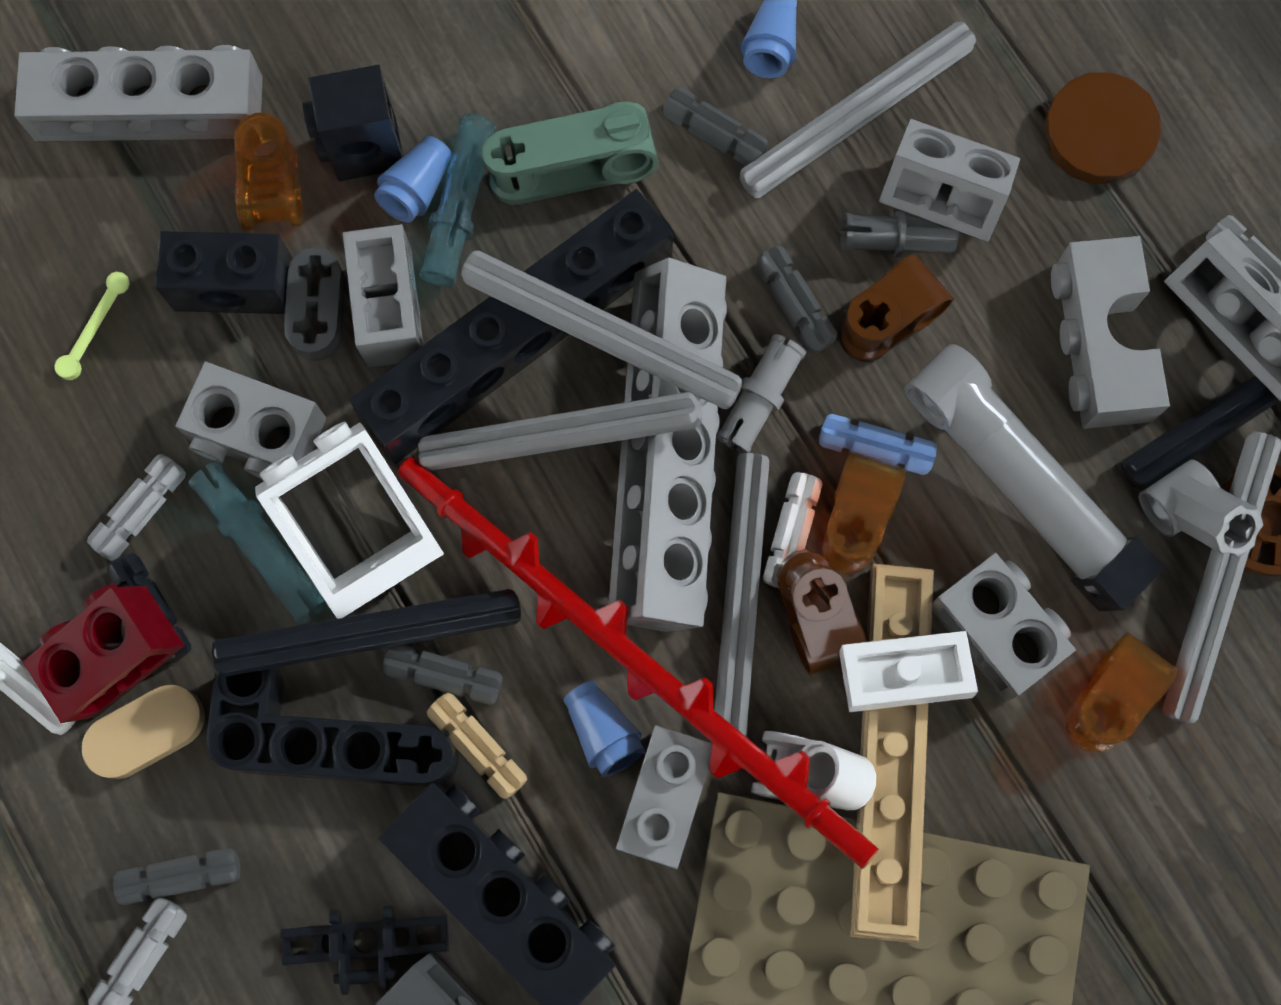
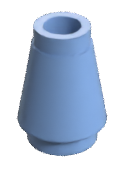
(771, 39)
(413, 180)
(603, 730)

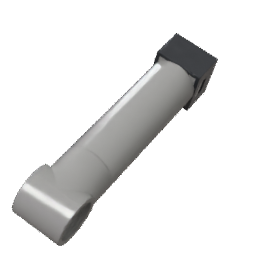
(958, 398)

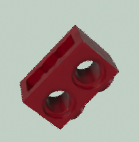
(106, 661)

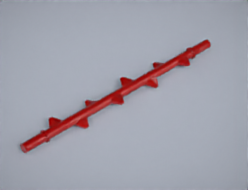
(607, 628)

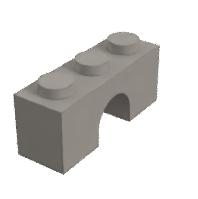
(1109, 380)

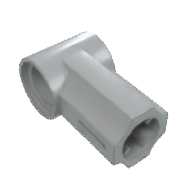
(1195, 504)

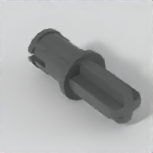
(896, 234)

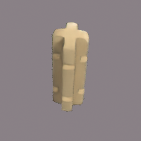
(476, 745)

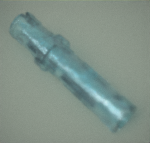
(452, 221)
(244, 524)

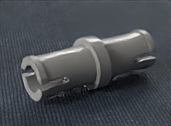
(761, 394)

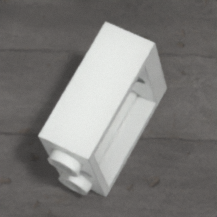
(376, 572)

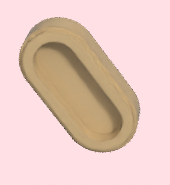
(143, 732)

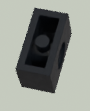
(353, 122)
(223, 272)

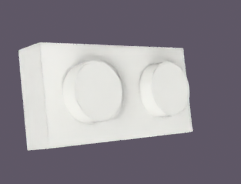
(907, 671)

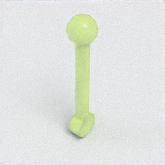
(68, 365)

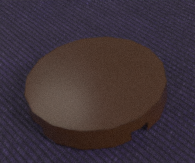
(1102, 128)

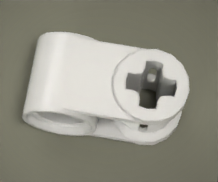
(833, 772)

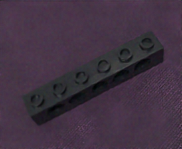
(499, 340)

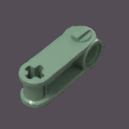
(571, 153)

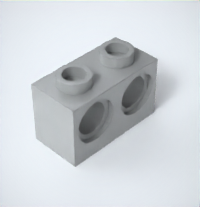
(950, 180)
(383, 294)
(257, 413)
(992, 634)
(665, 797)

